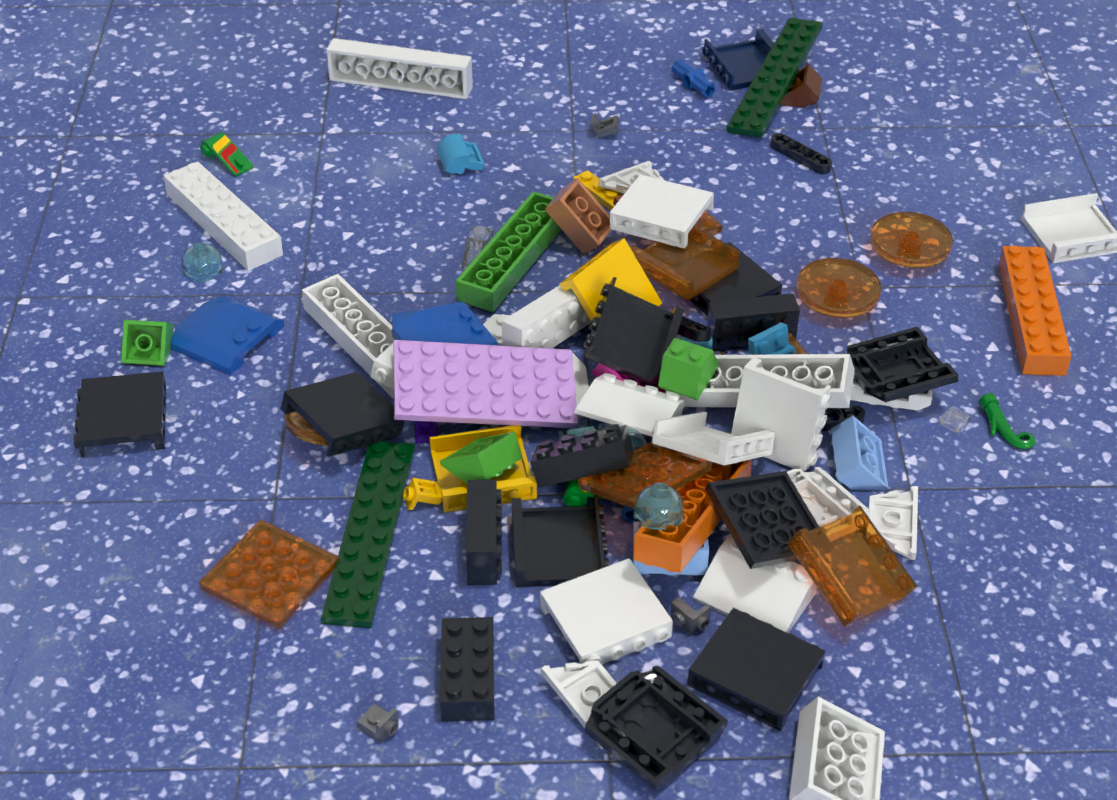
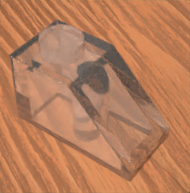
(475, 243)

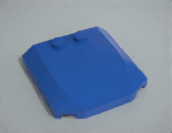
(441, 323)
(223, 333)

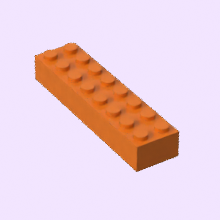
(1034, 311)
(677, 545)

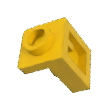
(422, 491)

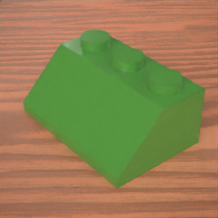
(484, 457)

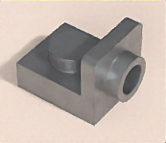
(379, 723)

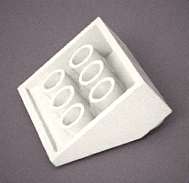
(628, 403)
(768, 593)
(836, 755)

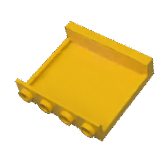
(613, 261)
(514, 482)

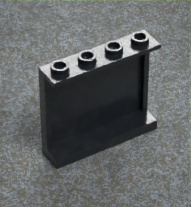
(743, 283)
(631, 334)
(121, 410)
(344, 412)
(557, 543)
(755, 668)

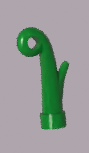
(997, 420)

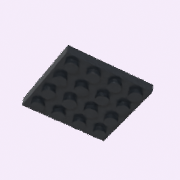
(762, 515)

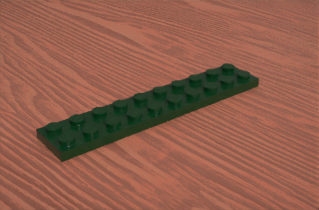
(774, 77)
(368, 536)

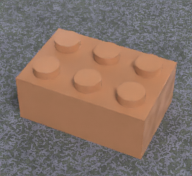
(580, 216)

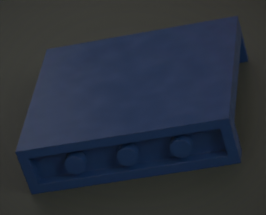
(738, 61)

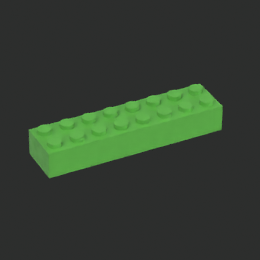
(508, 255)

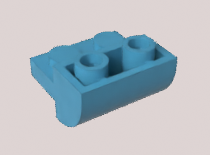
(459, 154)
(771, 342)

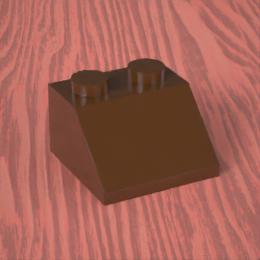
(804, 88)

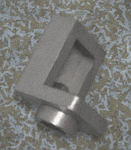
(605, 127)
(688, 618)

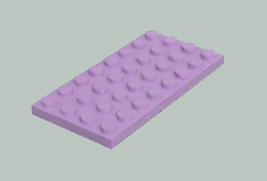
(483, 384)

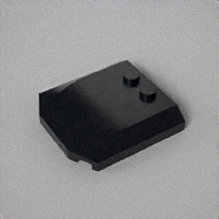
(898, 365)
(654, 725)

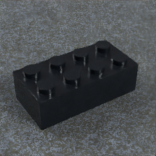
(740, 319)
(582, 455)
(483, 532)
(467, 669)

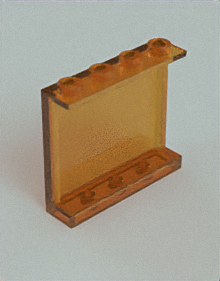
(688, 269)
(852, 566)

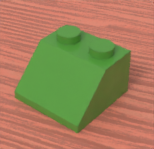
(146, 342)
(687, 368)

